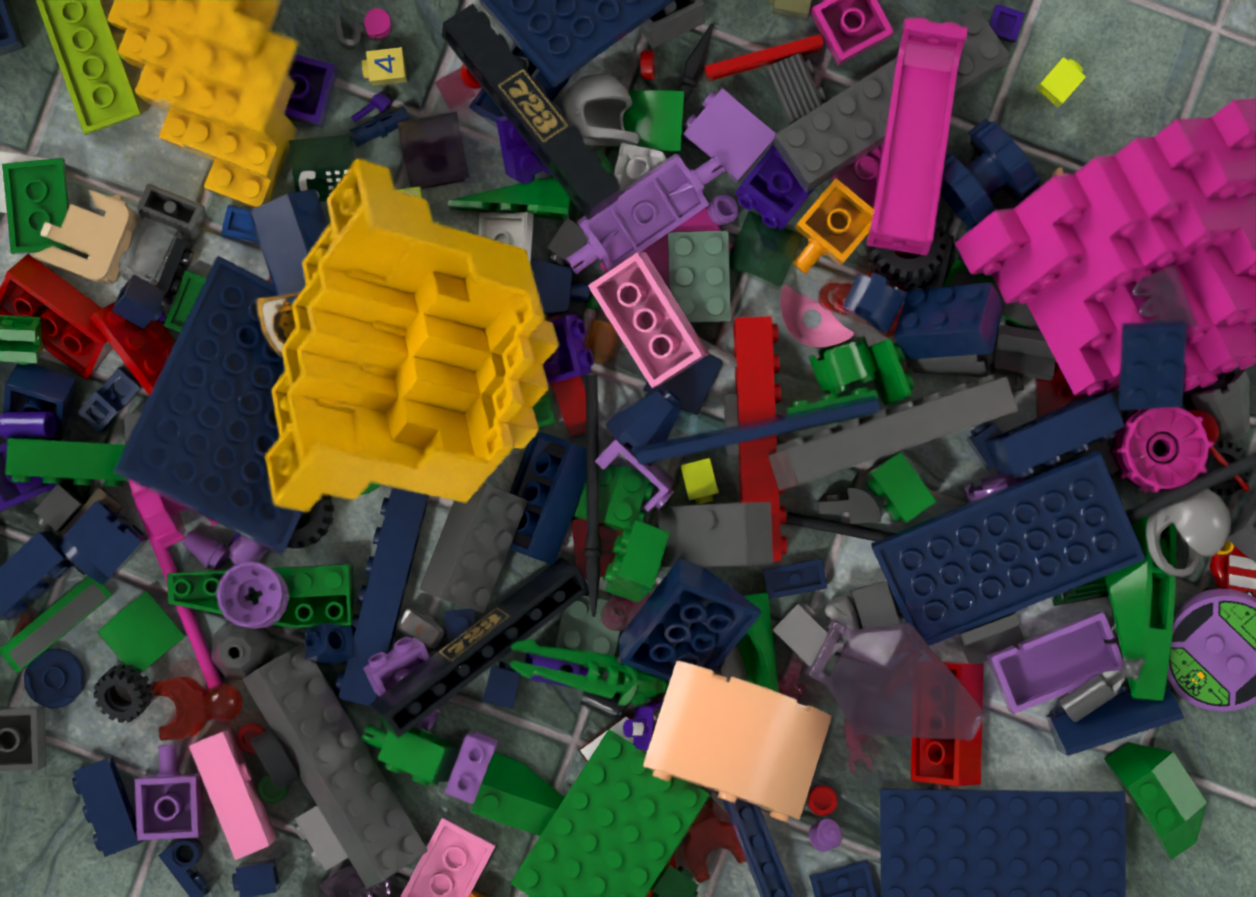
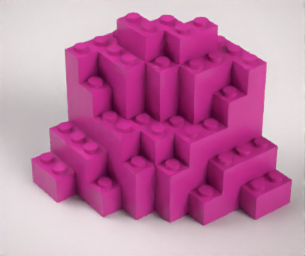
(1125, 216)

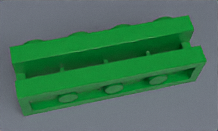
(20, 339)
(63, 460)

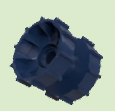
(997, 166)

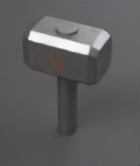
(421, 626)

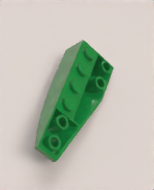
(315, 593)
(1144, 612)

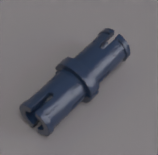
(379, 126)

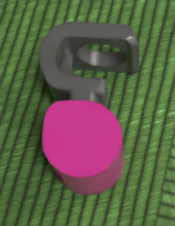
(375, 26)

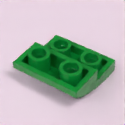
(657, 118)
(890, 379)
(141, 633)

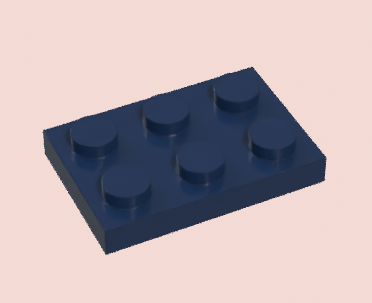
(1151, 365)

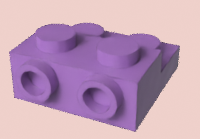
(390, 668)

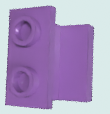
(729, 133)
(653, 473)
(471, 766)

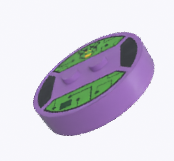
(1215, 650)

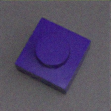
(1006, 22)

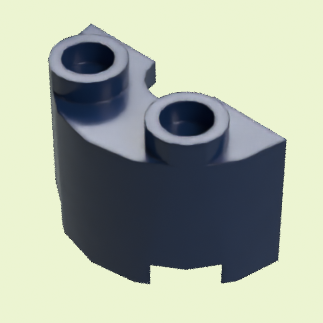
(875, 301)

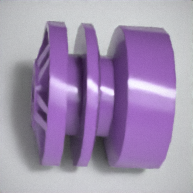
(238, 586)

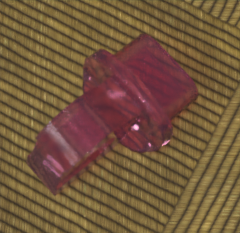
(791, 686)

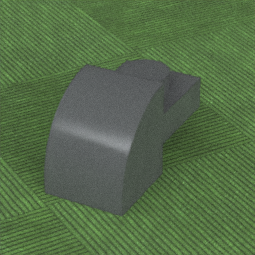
(858, 505)

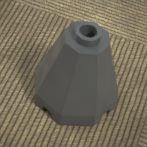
(1226, 402)
(254, 645)

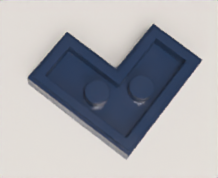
(844, 881)

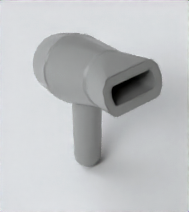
(843, 611)

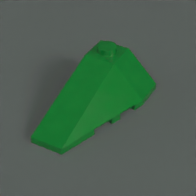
(540, 197)
(516, 796)

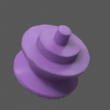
(825, 835)

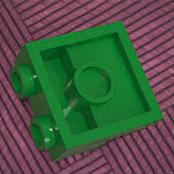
(619, 497)

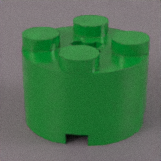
(843, 365)

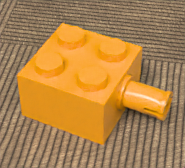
(833, 226)

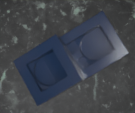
(110, 399)

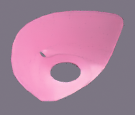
(829, 331)

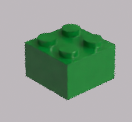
(900, 488)
(636, 561)

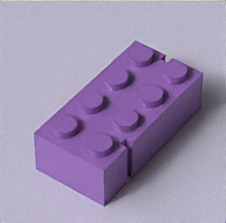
(1054, 662)

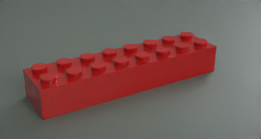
(757, 401)

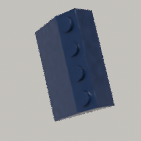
(686, 620)

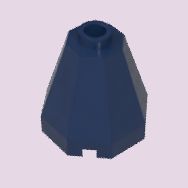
(646, 420)

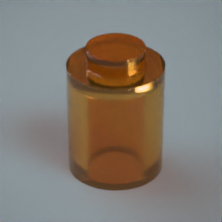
(602, 341)

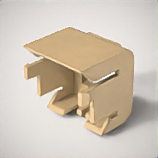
(93, 235)

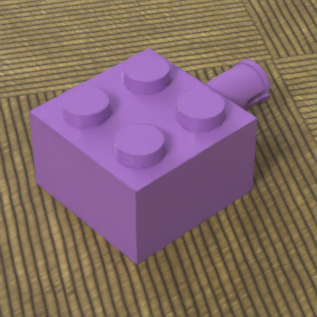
(169, 802)

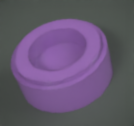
(723, 210)

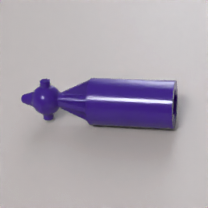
(28, 425)

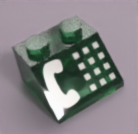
(320, 163)

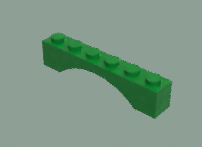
(758, 646)

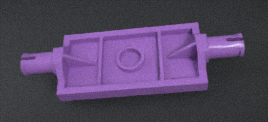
(644, 212)

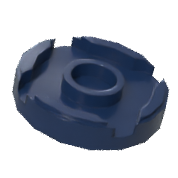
(55, 678)

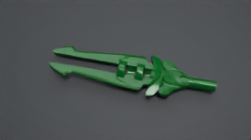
(630, 682)

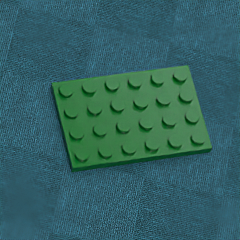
(611, 828)

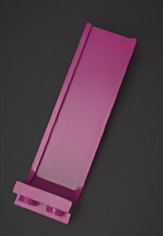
(916, 136)

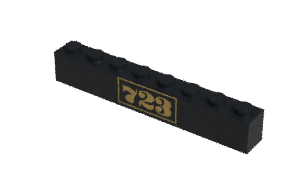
(531, 111)
(479, 647)

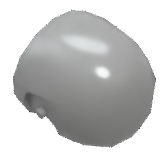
(597, 108)
(1202, 524)

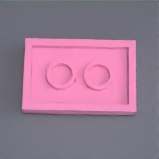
(450, 864)

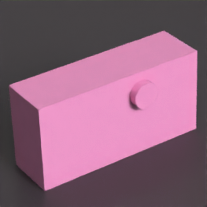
(648, 319)
(233, 793)

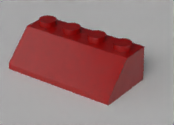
(64, 313)
(952, 760)

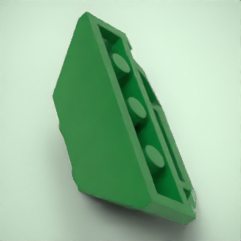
(1161, 793)

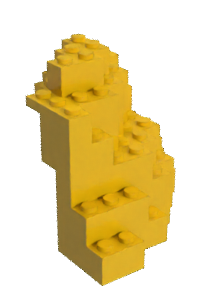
(219, 83)
(405, 353)

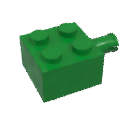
(415, 753)

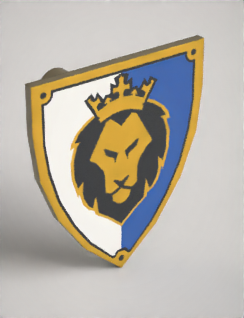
(277, 319)

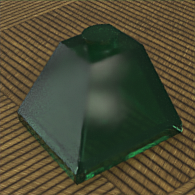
(764, 251)

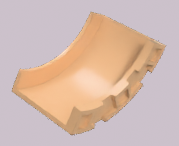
(737, 740)

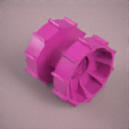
(1184, 452)
(160, 515)

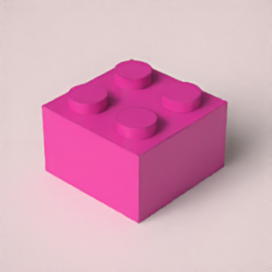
(851, 27)

